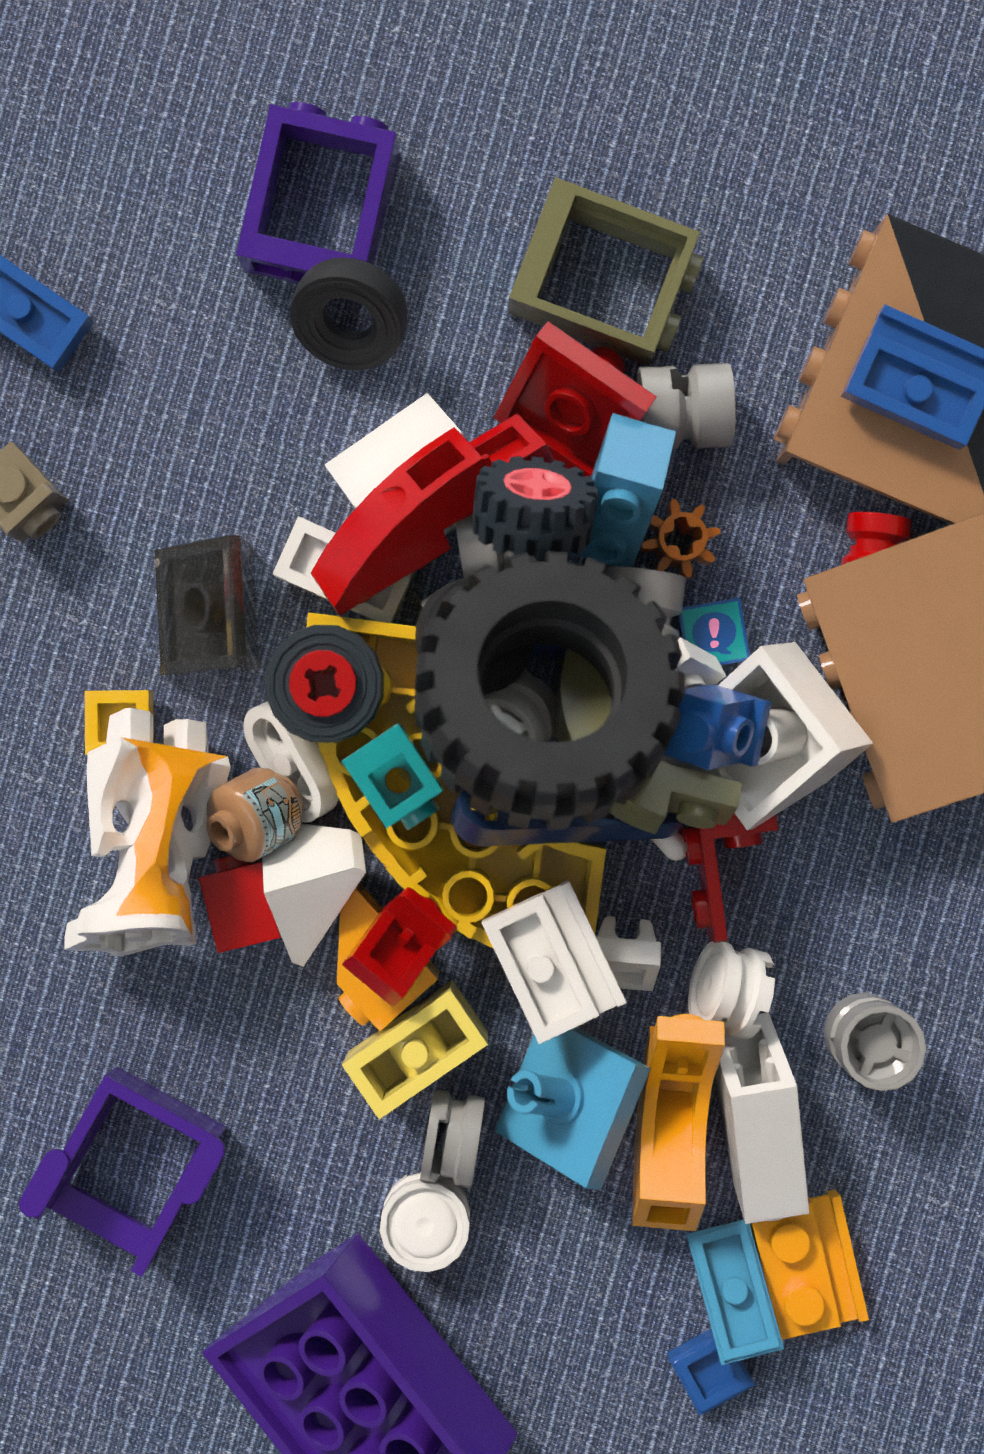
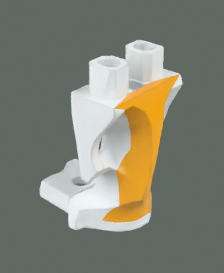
(148, 786)

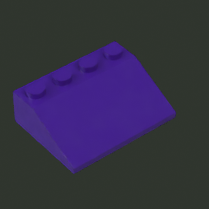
(354, 1368)

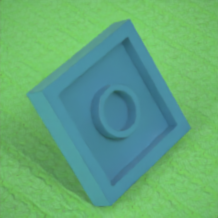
(573, 1104)

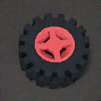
(534, 507)

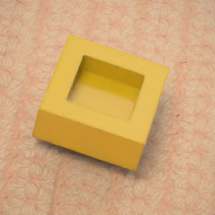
(103, 704)

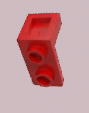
(701, 851)

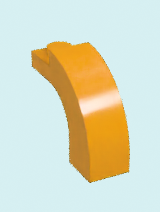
(674, 1122)

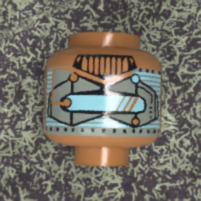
(254, 814)

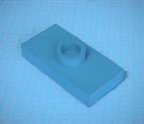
(734, 1292)

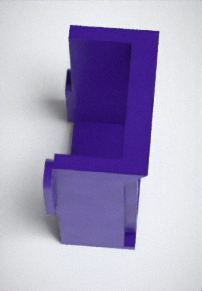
(51, 1181)

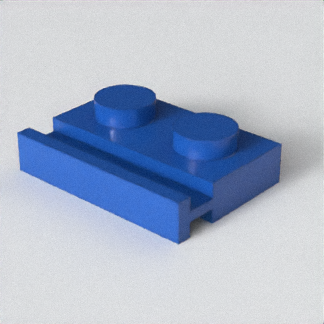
(919, 377)

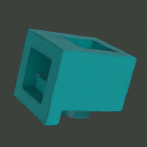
(370, 770)

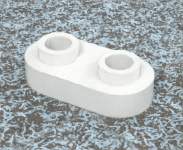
(292, 758)

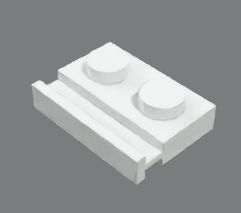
(553, 961)

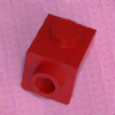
(399, 945)

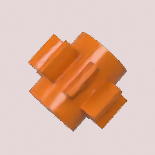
(688, 525)

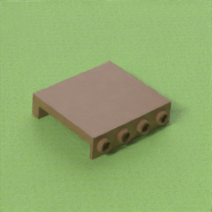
(911, 663)

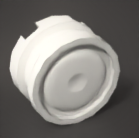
(731, 988)
(425, 1223)

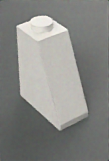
(762, 1126)

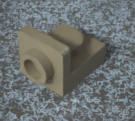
(26, 496)

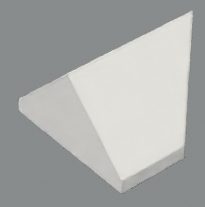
(311, 883)

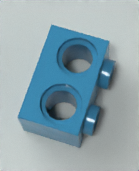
(629, 485)

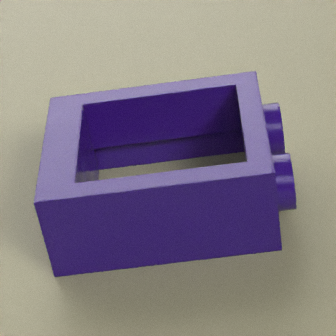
(308, 123)

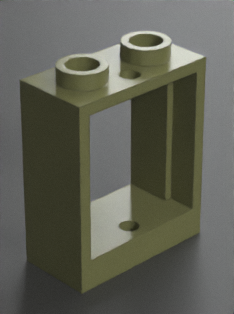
(624, 222)

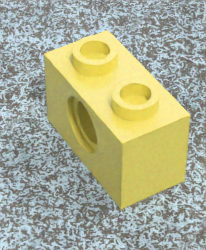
(415, 1049)

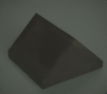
(207, 607)

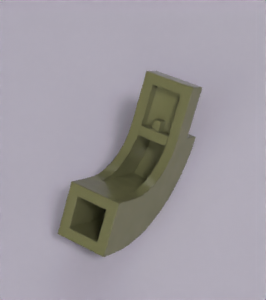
(696, 797)

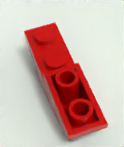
(405, 516)

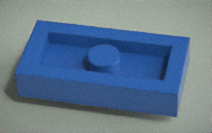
(39, 317)

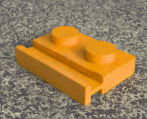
(810, 1268)

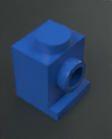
(719, 728)

